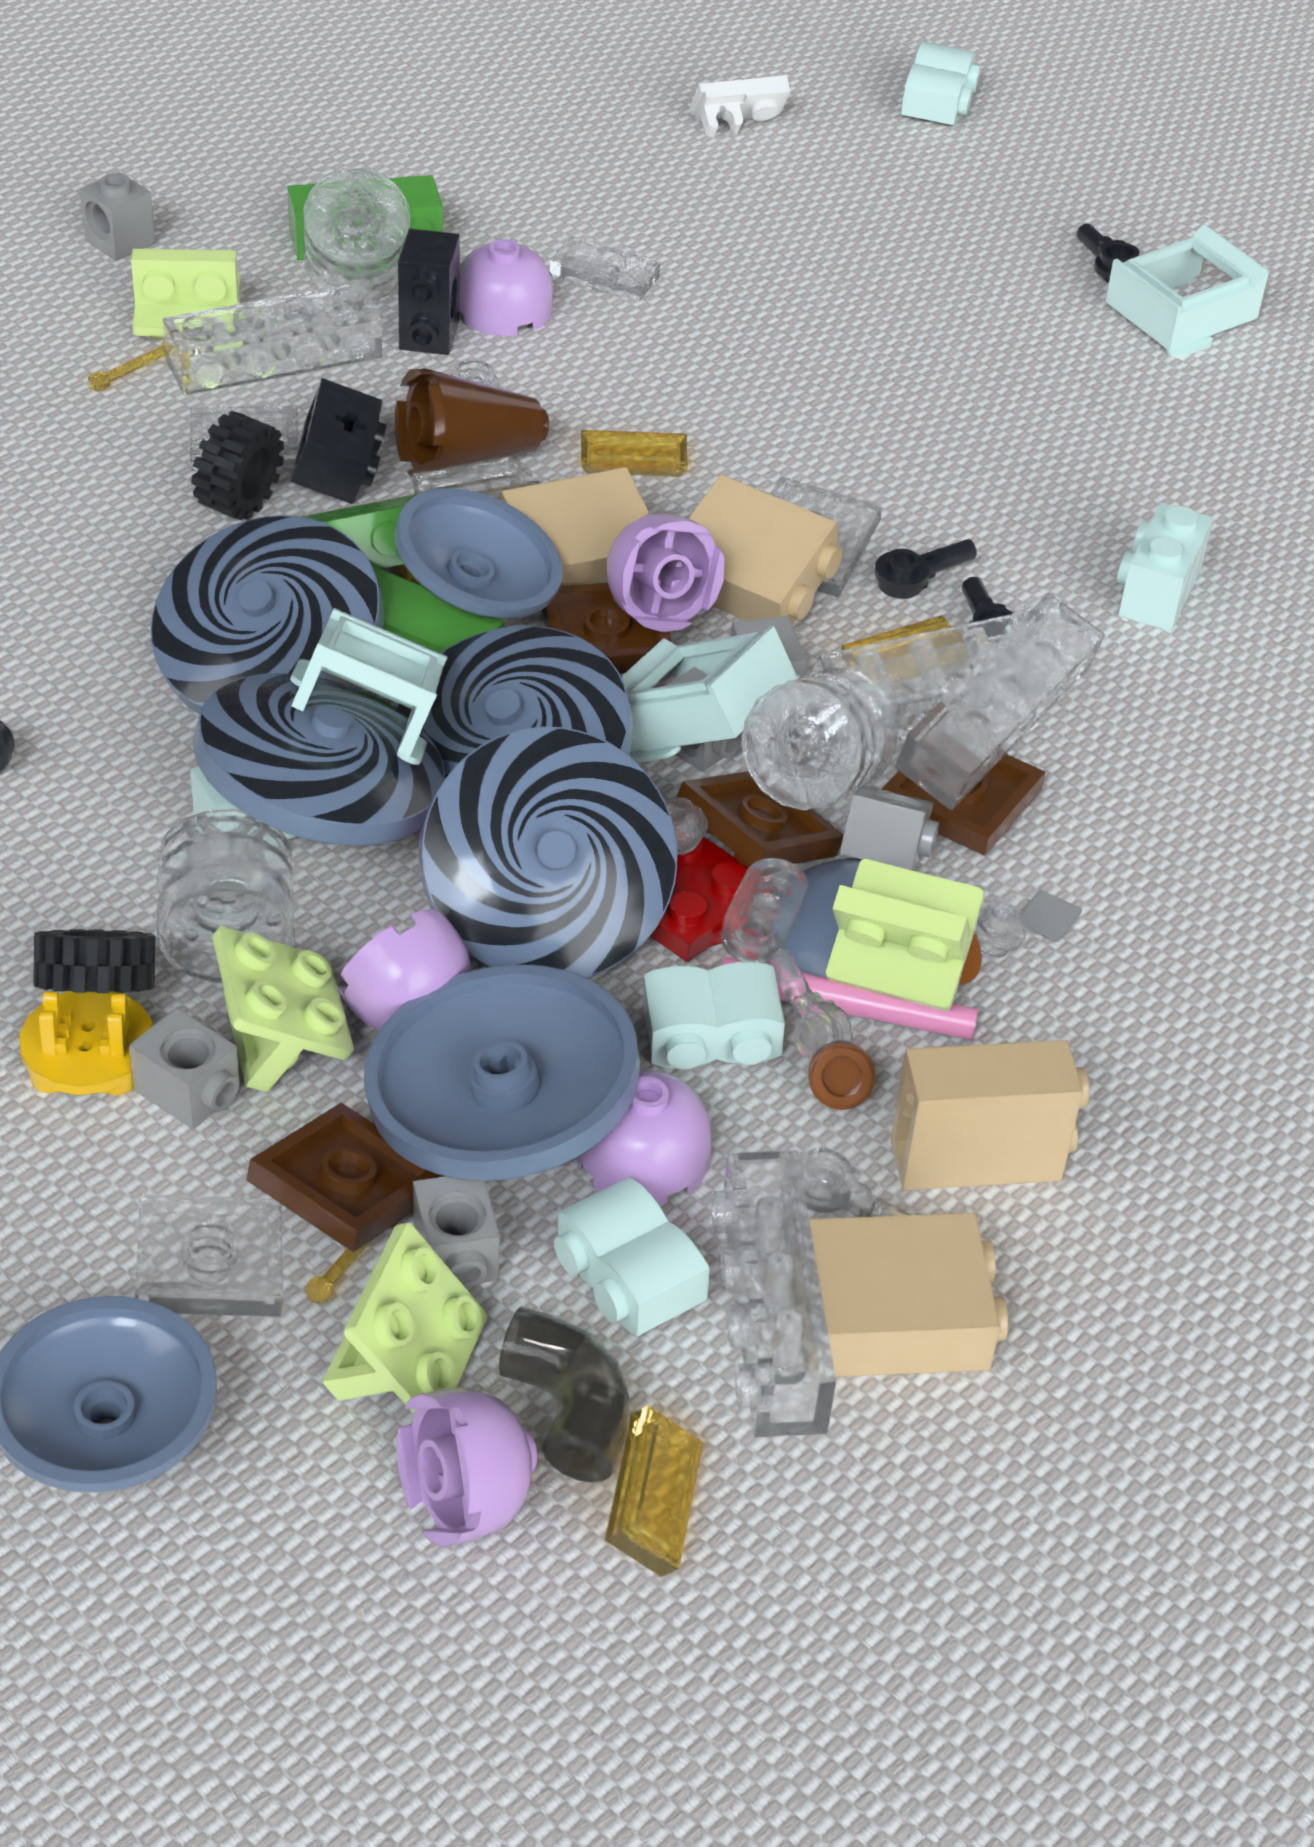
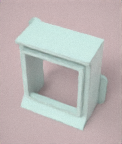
(1184, 326)
(378, 664)
(703, 710)

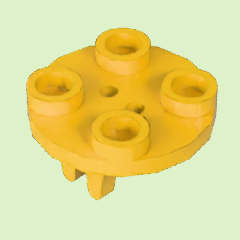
(70, 1023)

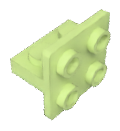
(180, 283)
(903, 934)
(278, 1005)
(408, 1326)

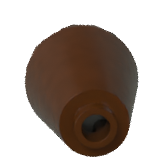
(463, 422)

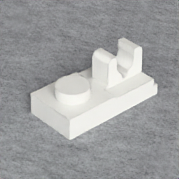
(739, 100)

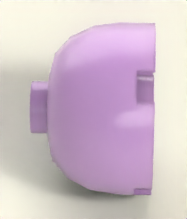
(504, 288)
(664, 570)
(403, 967)
(657, 1142)
(465, 1463)

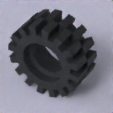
(237, 465)
(94, 961)

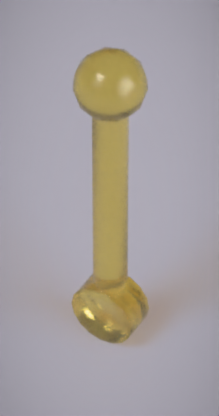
(102, 380)
(320, 1288)

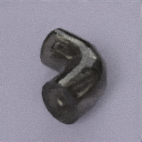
(582, 1381)

